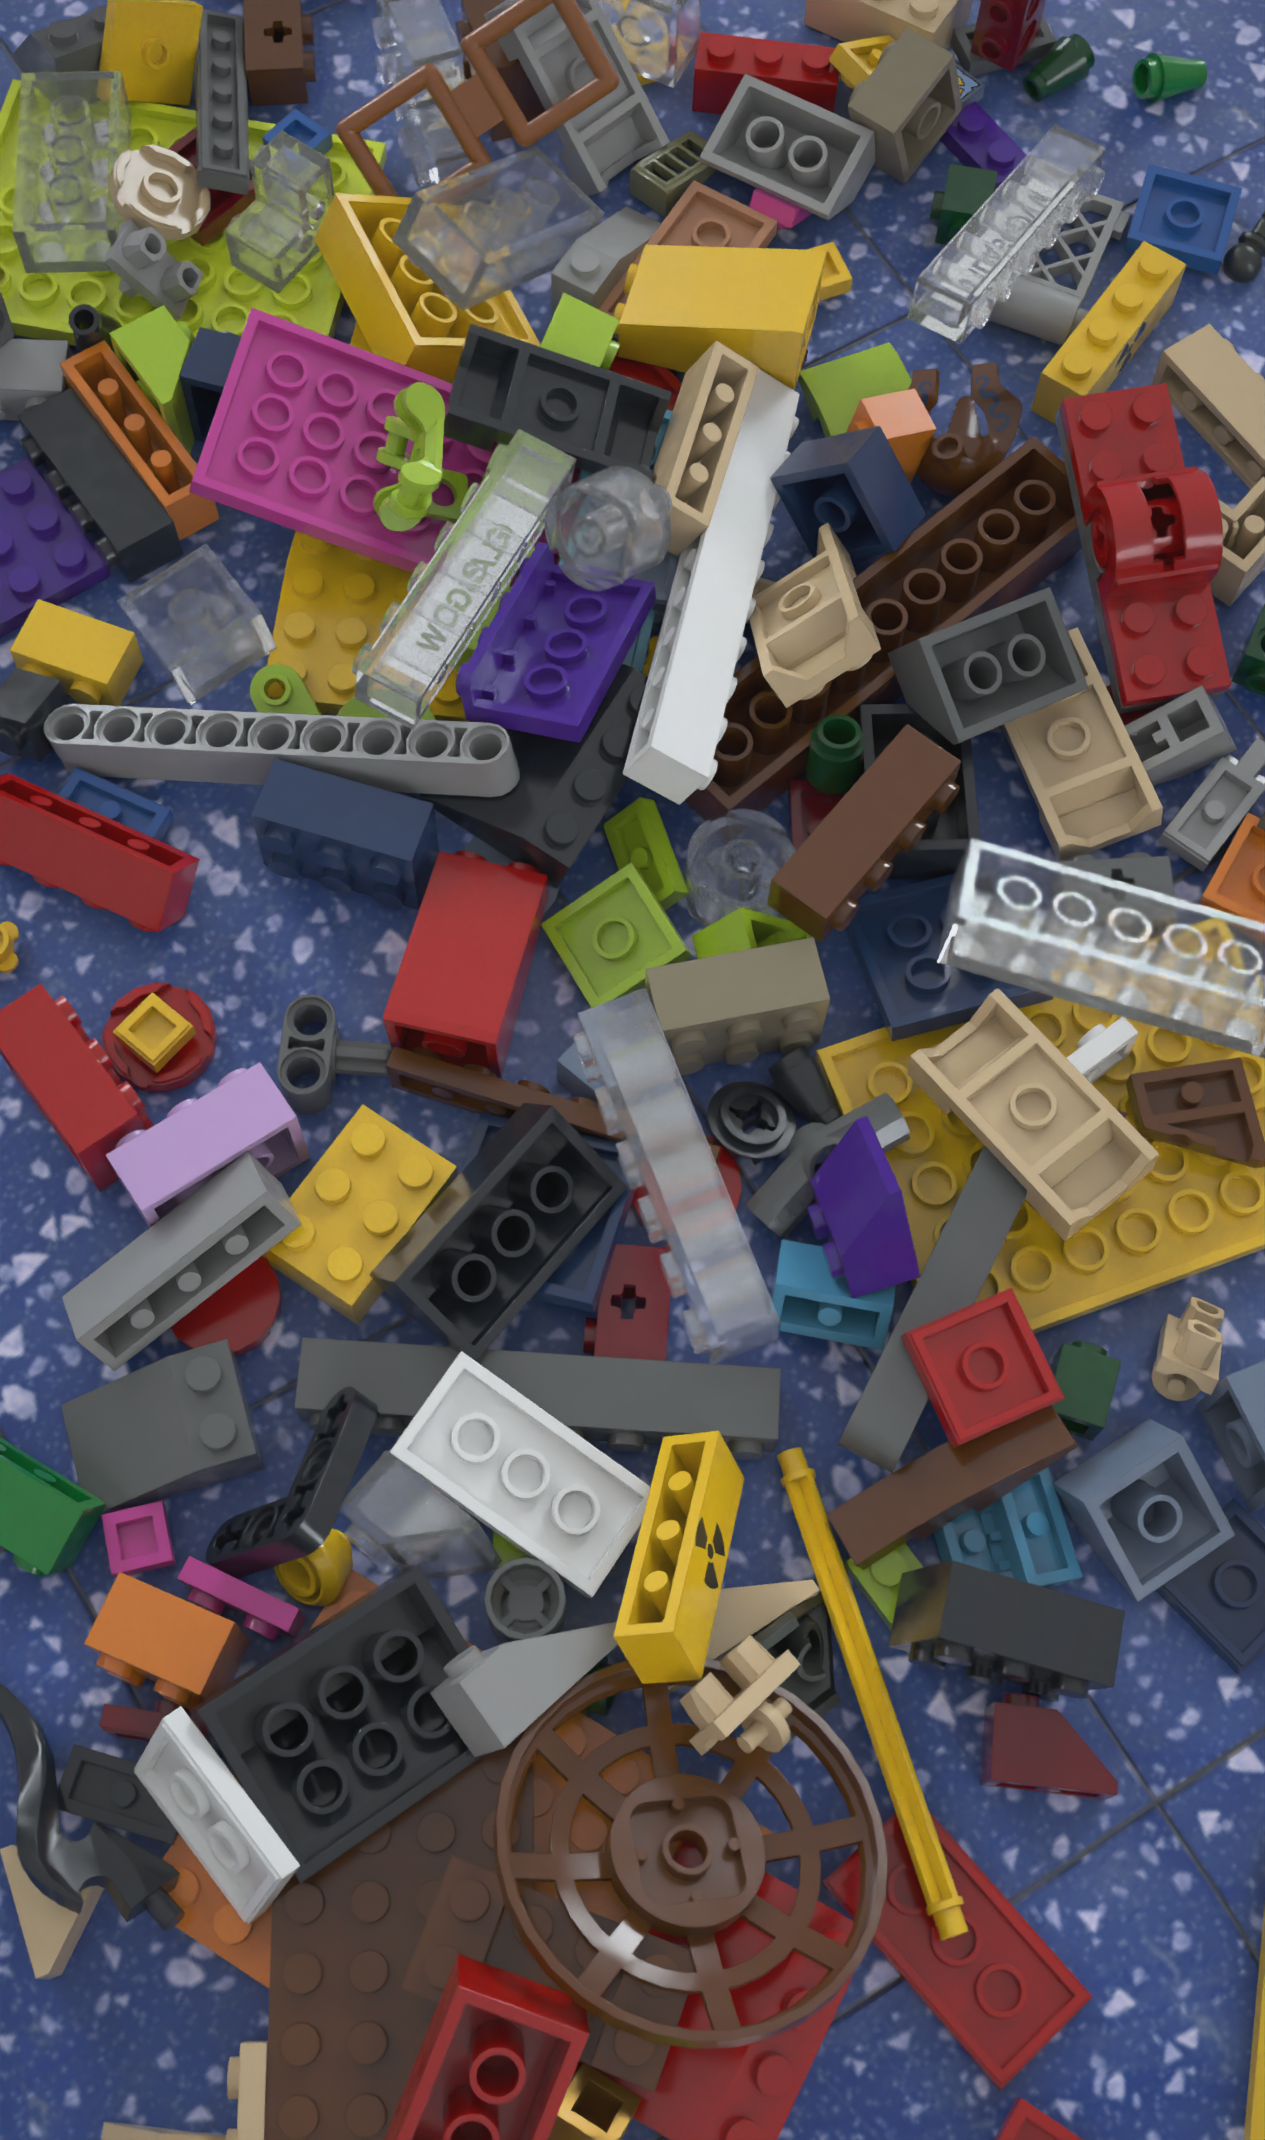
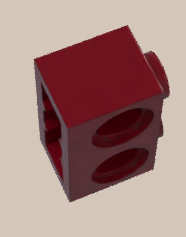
(1006, 30)

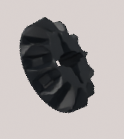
(773, 1127)

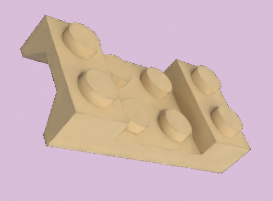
(811, 623)
(1083, 768)
(1035, 1114)

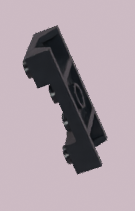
(556, 398)

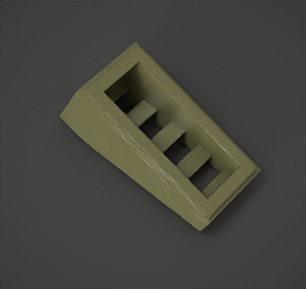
(646, 175)

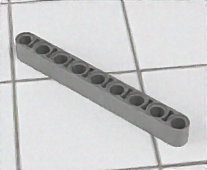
(243, 745)

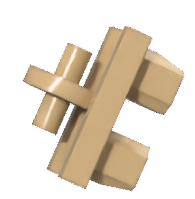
(1189, 1352)
(720, 1714)

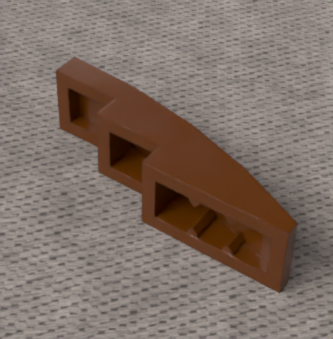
(947, 1484)

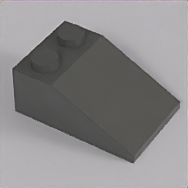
(164, 1429)

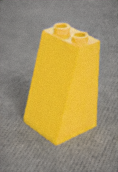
(742, 297)

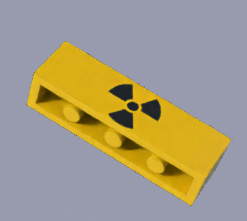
(1111, 330)
(680, 1559)

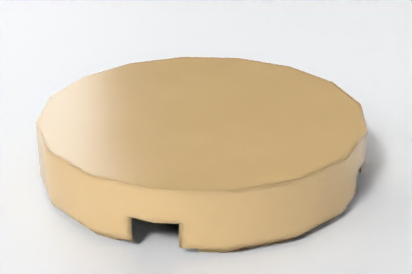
(159, 191)

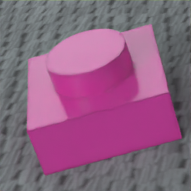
(784, 212)
(138, 1539)

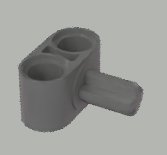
(321, 1055)

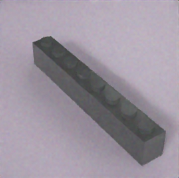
(592, 1395)

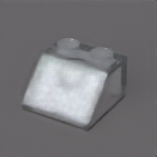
(409, 1523)

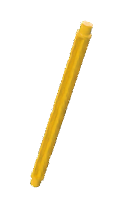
(872, 1696)

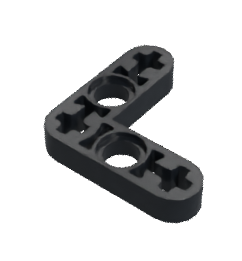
(304, 1518)

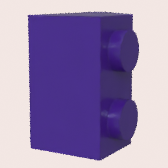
(862, 1215)

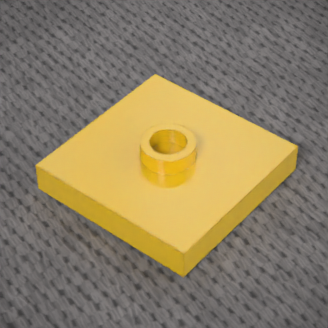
(153, 48)

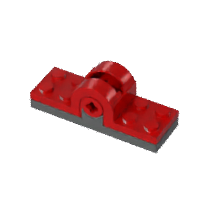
(1146, 544)

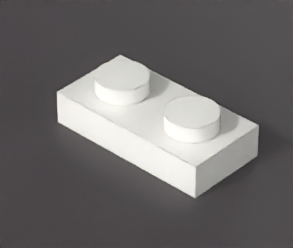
(1103, 1048)

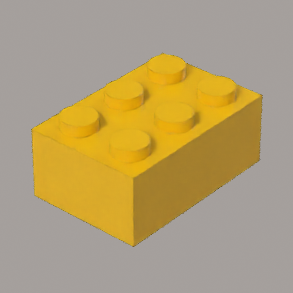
(357, 1209)

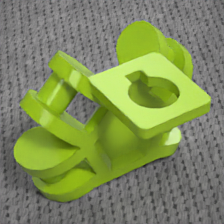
(421, 421)

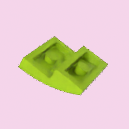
(838, 385)

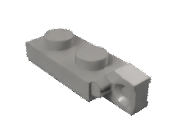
(1217, 807)

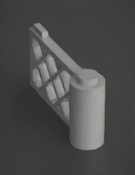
(1052, 310)

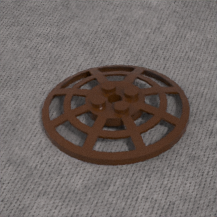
(682, 1899)

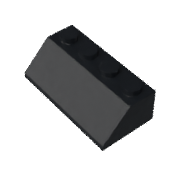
(499, 1230)

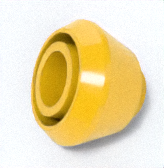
(319, 1575)

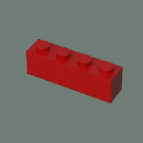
(93, 856)

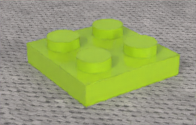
(615, 936)

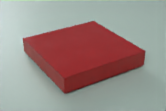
(982, 1367)

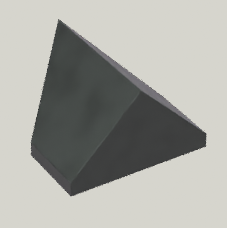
(808, 1637)

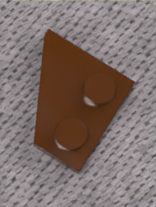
(1200, 1110)

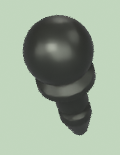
(1244, 259)

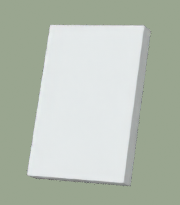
(215, 1816)

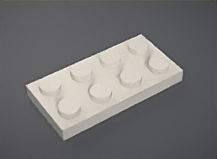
(524, 1474)

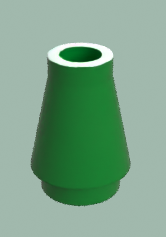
(1166, 76)

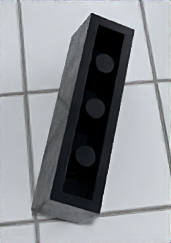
(100, 486)

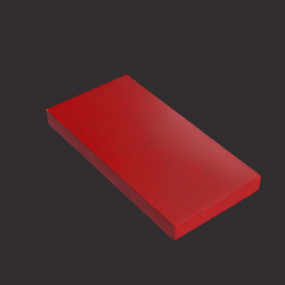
(989, 1987)

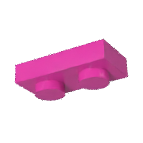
(263, 1612)

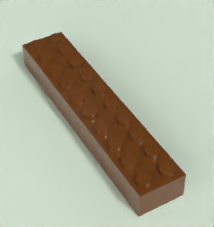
(958, 564)

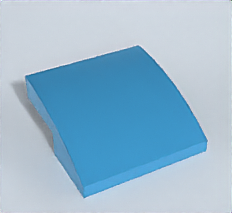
(1015, 1536)

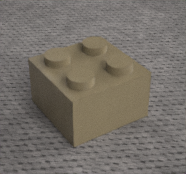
(907, 102)

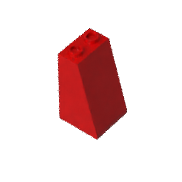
(468, 960)

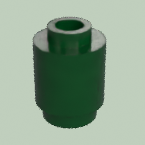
(835, 754)

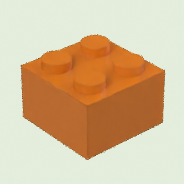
(165, 1640)

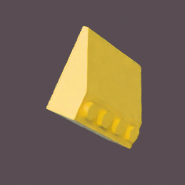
(393, 299)

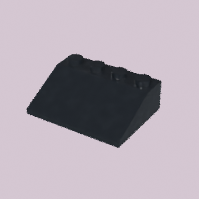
(560, 788)
(344, 1721)

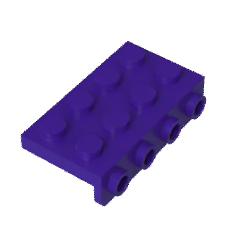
(551, 651)

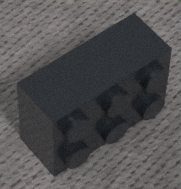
(946, 833)
(1006, 1631)

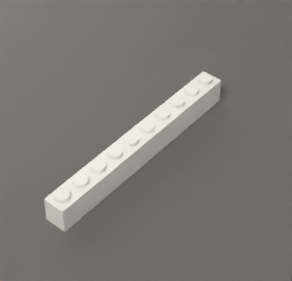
(709, 608)

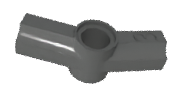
(788, 1191)

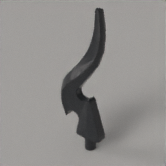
(66, 1867)

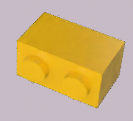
(83, 652)

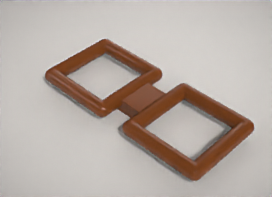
(484, 97)

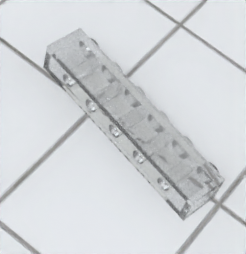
(1007, 234)
(462, 581)

